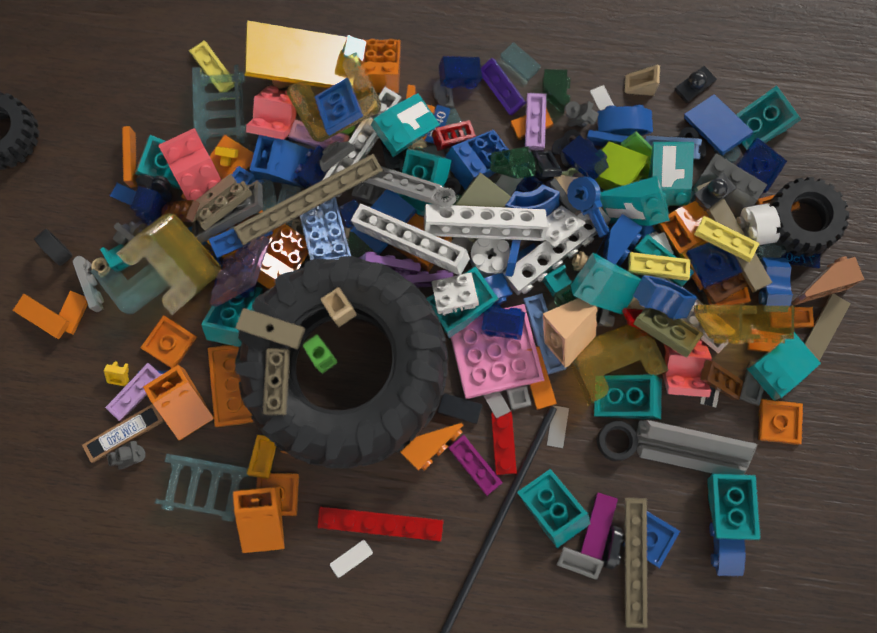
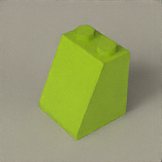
(624, 167)

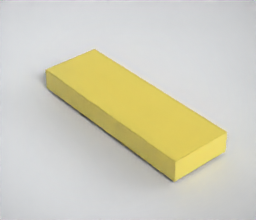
(211, 65)
(726, 239)
(659, 266)

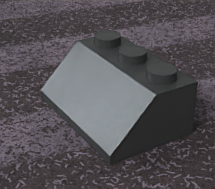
(747, 186)

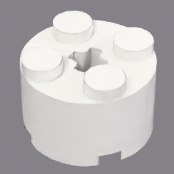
(760, 223)
(479, 256)

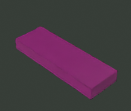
(475, 465)
(599, 526)

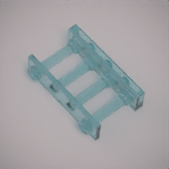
(201, 97)
(197, 467)

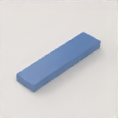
(535, 307)

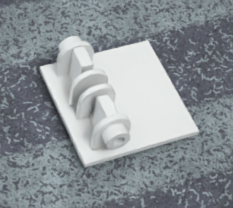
(561, 225)
(455, 293)

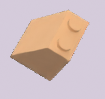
(569, 329)

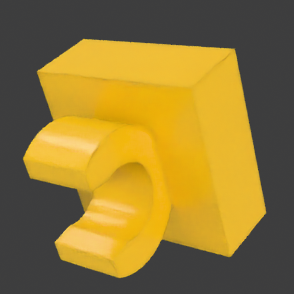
(226, 154)
(116, 375)

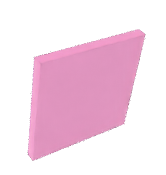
(493, 362)

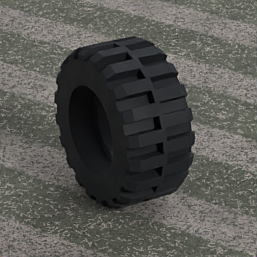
(22, 132)
(827, 204)

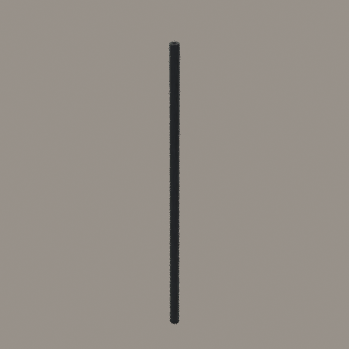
(498, 520)

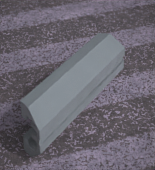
(693, 448)

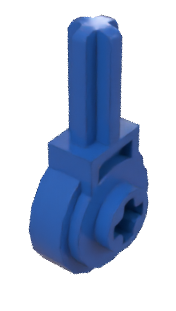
(585, 196)

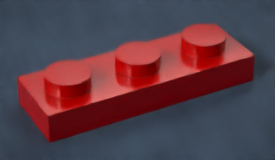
(504, 444)

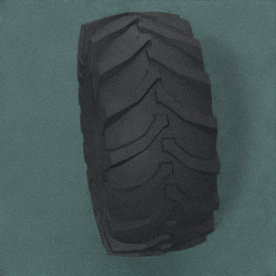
(401, 406)

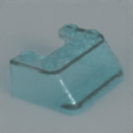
(132, 293)

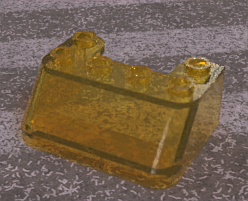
(306, 106)
(176, 257)
(746, 323)
(612, 352)

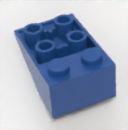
(474, 157)
(277, 160)
(621, 237)

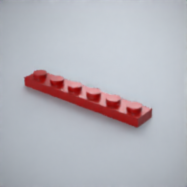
(380, 523)

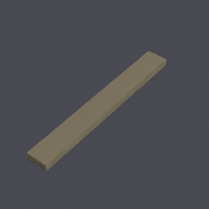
(307, 199)

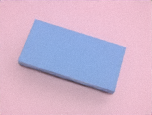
(325, 232)

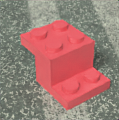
(272, 114)
(190, 164)
(685, 373)

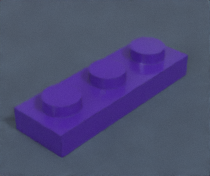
(502, 86)

